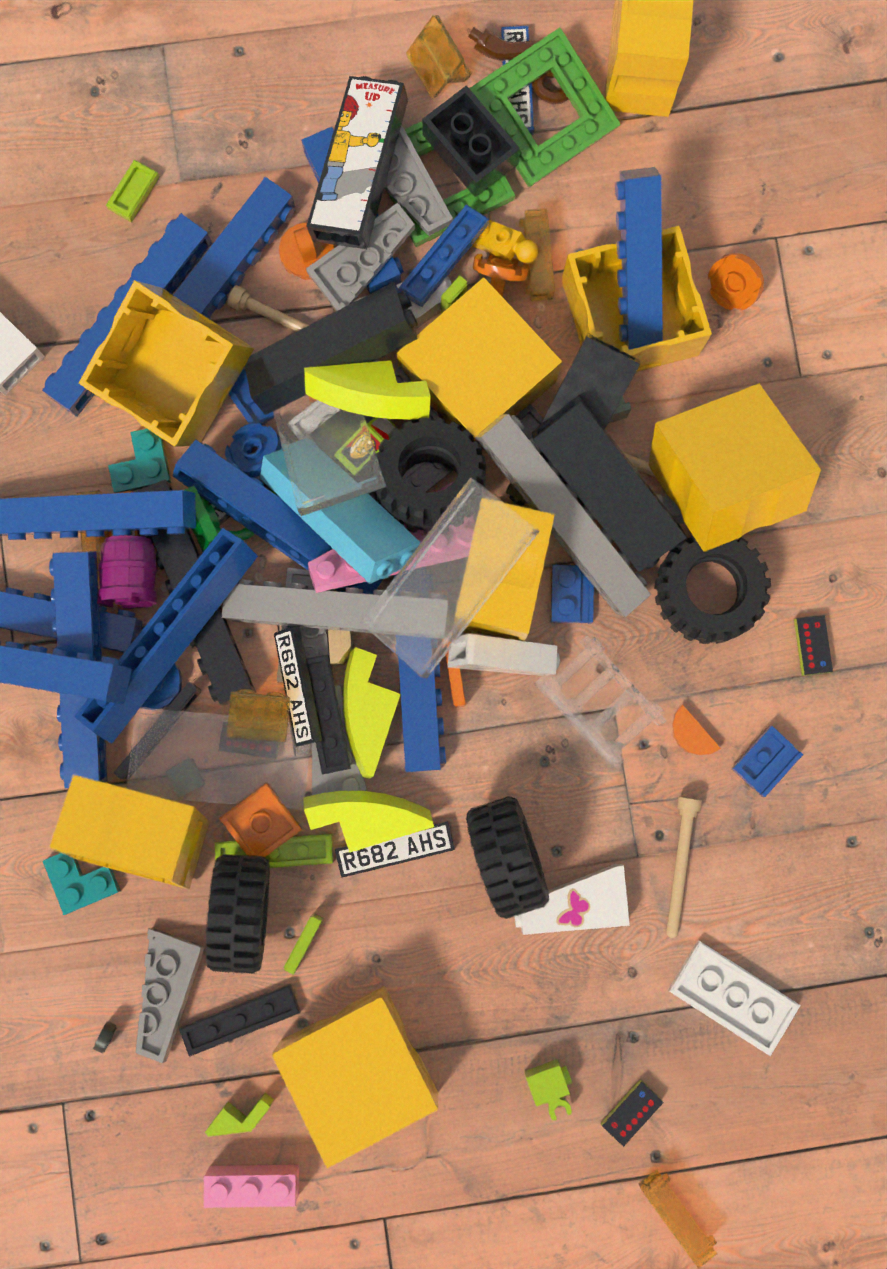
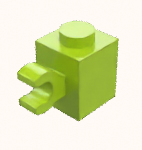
(549, 1085)

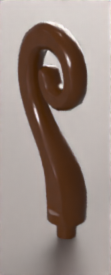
(502, 50)

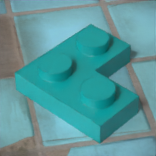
(146, 469)
(74, 888)

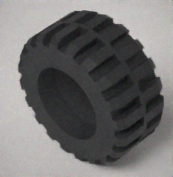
(421, 443)
(705, 627)
(507, 857)
(237, 914)

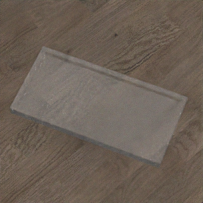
(326, 454)
(449, 577)
(194, 760)

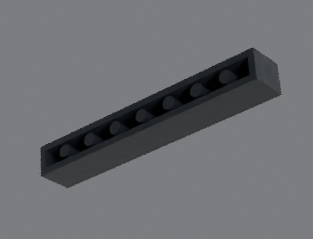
(215, 640)

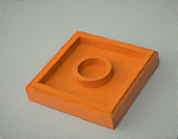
(260, 822)

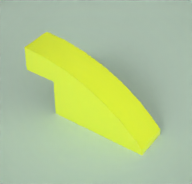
(368, 390)
(366, 711)
(366, 816)

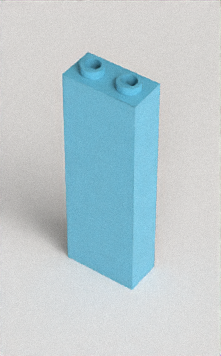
(354, 528)

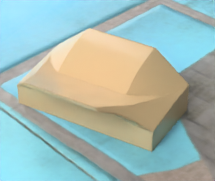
(340, 646)

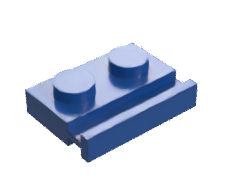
(571, 595)
(767, 761)

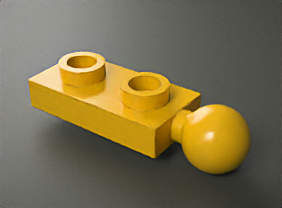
(505, 243)

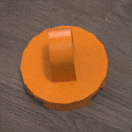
(299, 251)
(500, 270)
(736, 281)

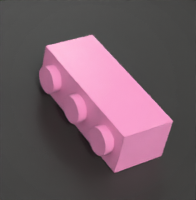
(251, 1186)

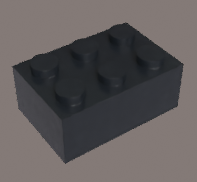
(470, 141)

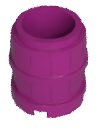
(127, 572)

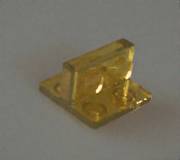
(437, 58)
(258, 716)

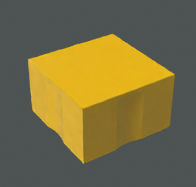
(647, 55)
(594, 293)
(480, 360)
(166, 365)
(732, 466)
(512, 603)
(130, 832)
(355, 1077)

